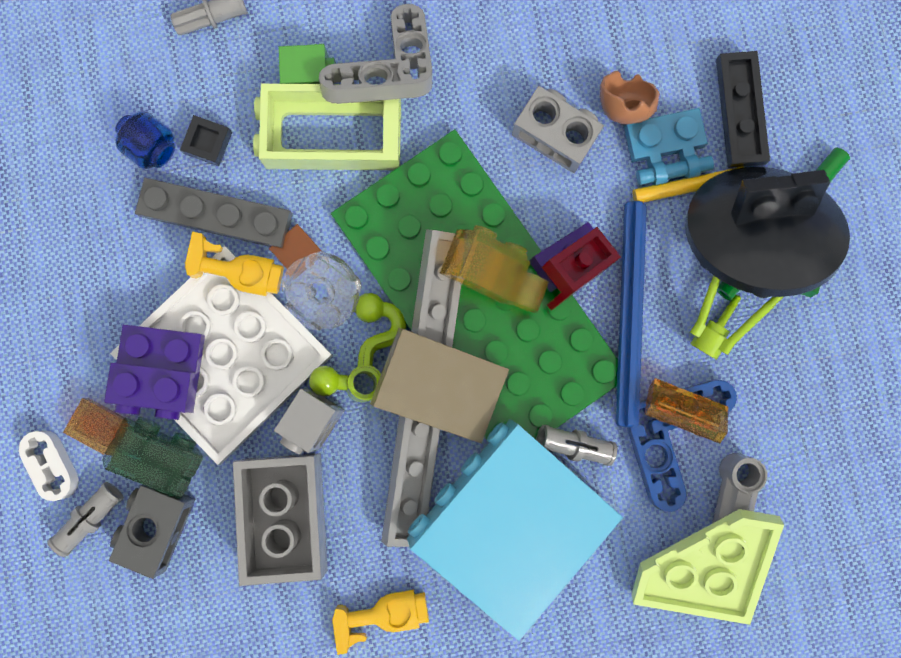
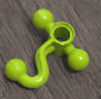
(370, 308)

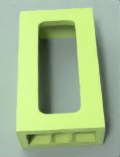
(306, 99)

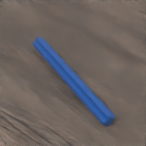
(631, 315)

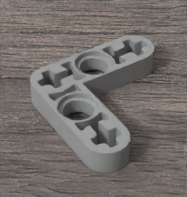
(395, 71)

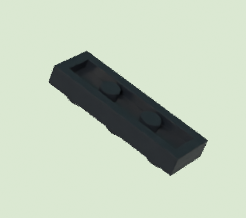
(742, 109)

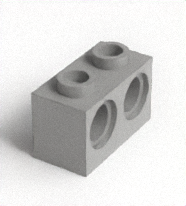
(551, 137)
(308, 422)

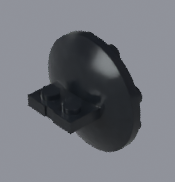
(768, 230)

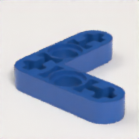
(670, 463)

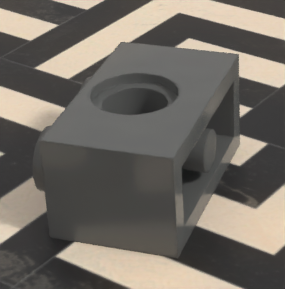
(134, 547)

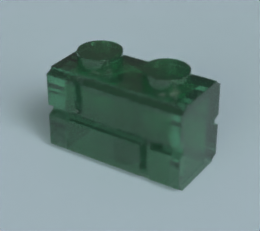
(152, 456)

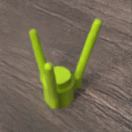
(713, 337)

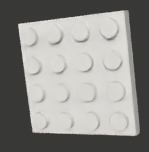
(249, 360)

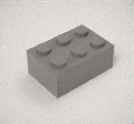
(280, 519)

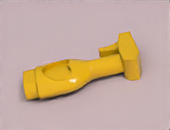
(244, 272)
(391, 613)

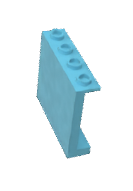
(512, 528)

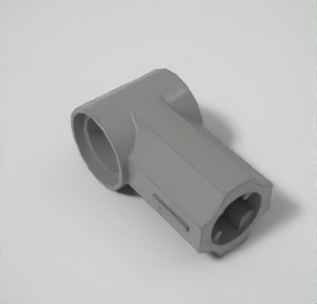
(742, 494)

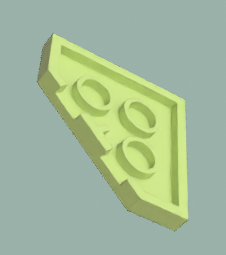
(713, 570)

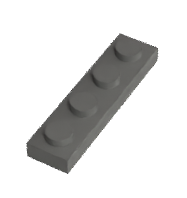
(213, 213)

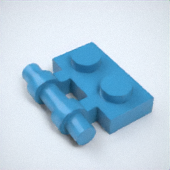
(666, 136)

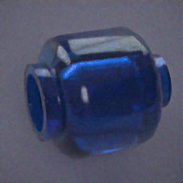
(144, 140)

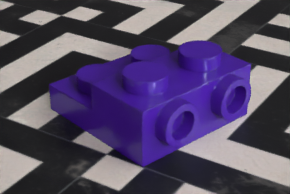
(155, 371)

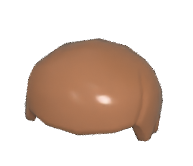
(628, 100)

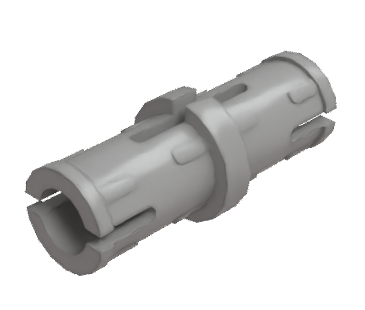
(596, 449)
(85, 519)

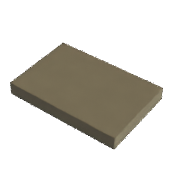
(439, 386)

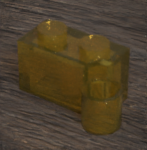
(493, 268)

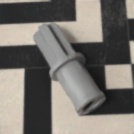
(206, 14)

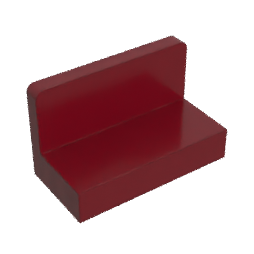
(579, 264)

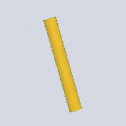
(672, 188)

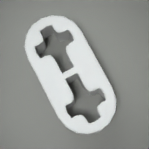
(48, 465)

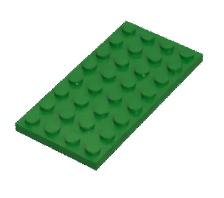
(552, 356)

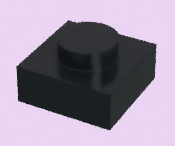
(206, 140)

